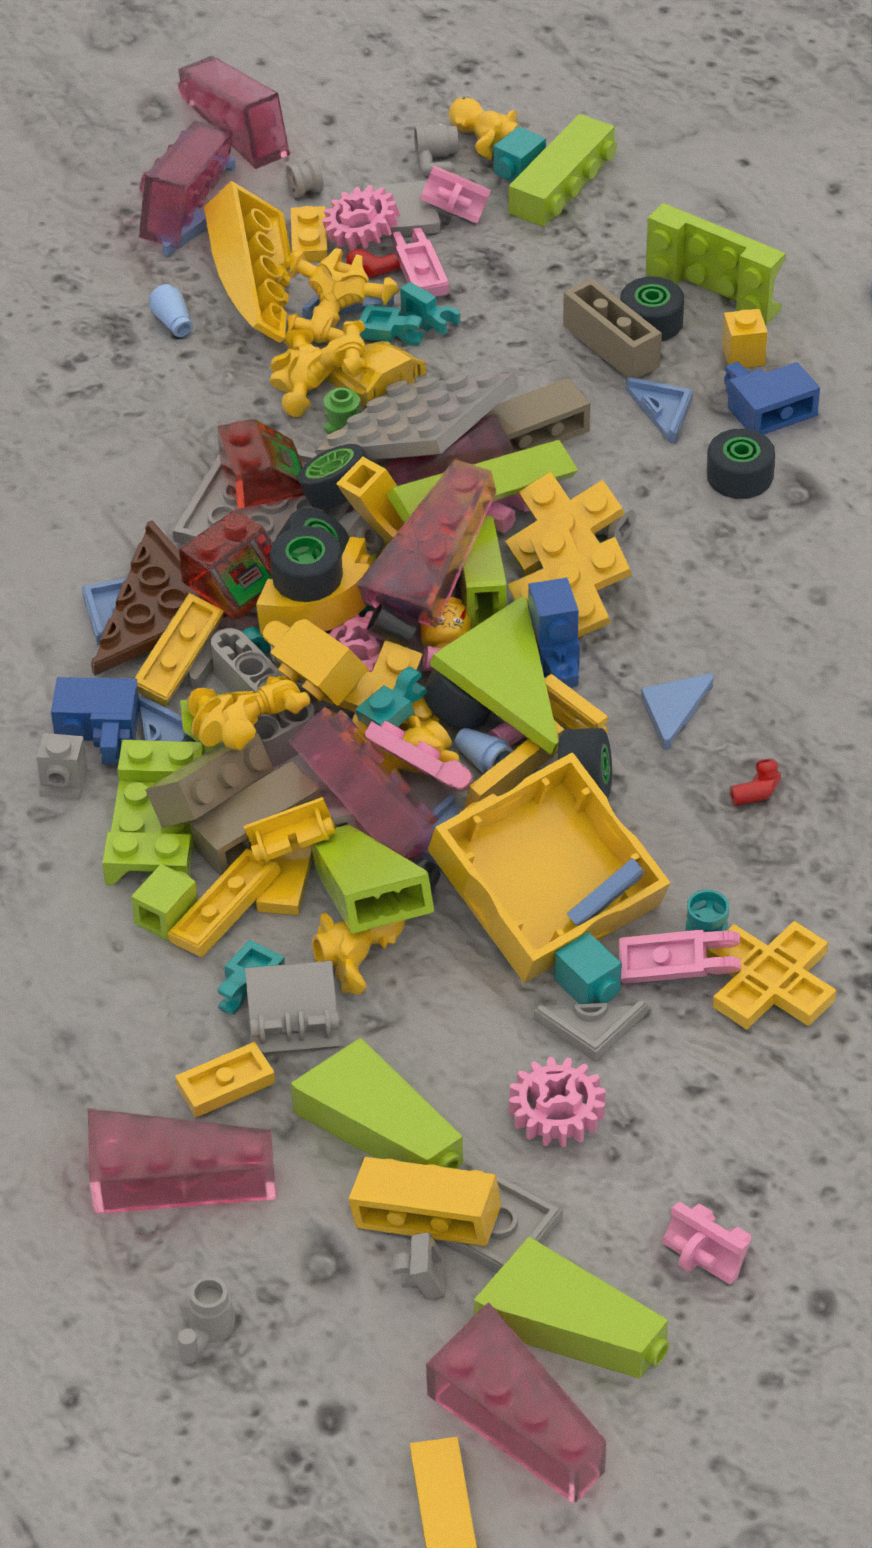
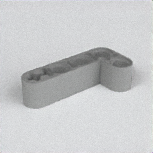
(246, 668)

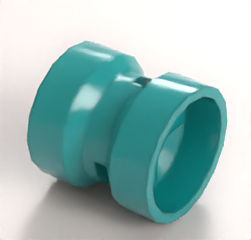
(707, 911)

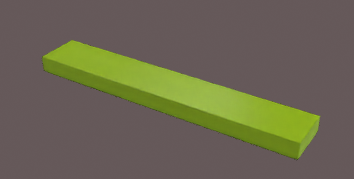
(509, 473)

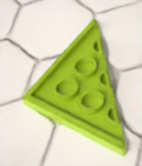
(504, 672)

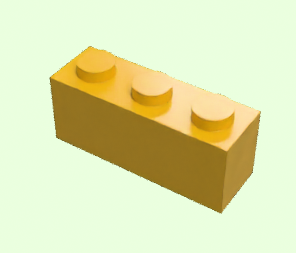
(425, 1199)

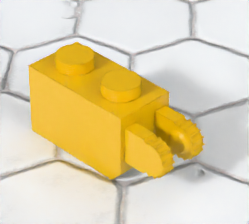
(314, 658)

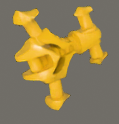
(337, 287)
(307, 366)
(233, 714)

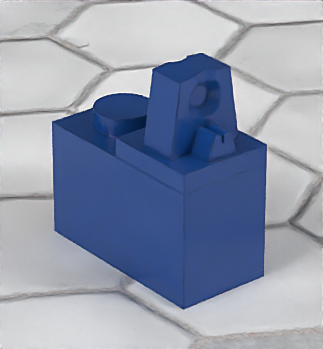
(771, 398)
(556, 628)
(97, 710)

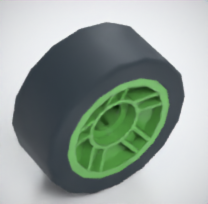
(322, 473)

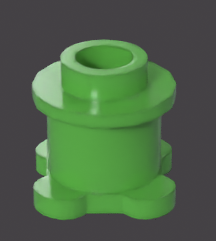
(340, 406)

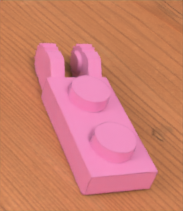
(420, 263)
(421, 757)
(676, 955)

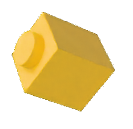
(744, 338)

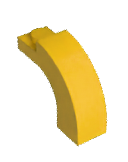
(367, 491)
(329, 611)

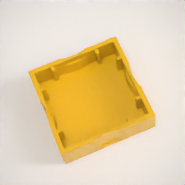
(536, 857)

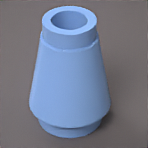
(171, 309)
(482, 748)

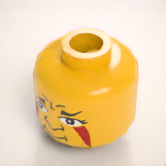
(451, 626)

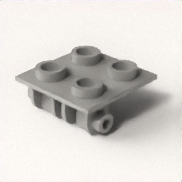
(293, 1007)

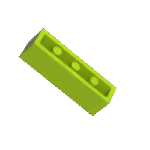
(562, 170)

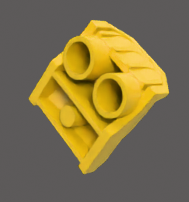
(382, 367)

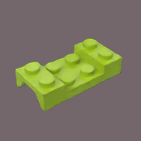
(713, 258)
(136, 834)

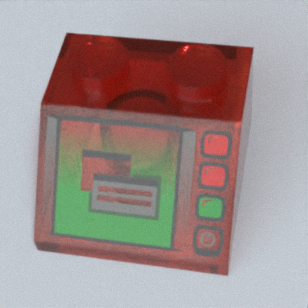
(258, 463)
(228, 563)

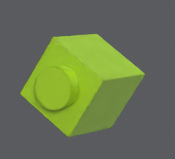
(163, 900)

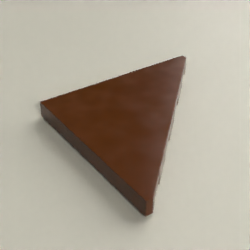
(144, 602)

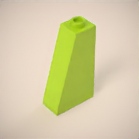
(483, 576)
(370, 880)
(375, 1109)
(574, 1312)

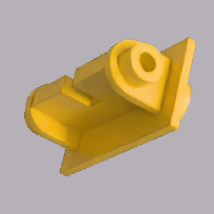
(303, 823)

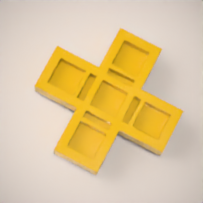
(551, 505)
(585, 571)
(390, 663)
(774, 976)

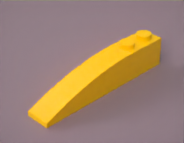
(251, 256)

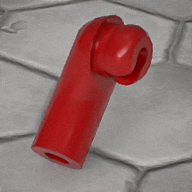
(373, 265)
(762, 785)

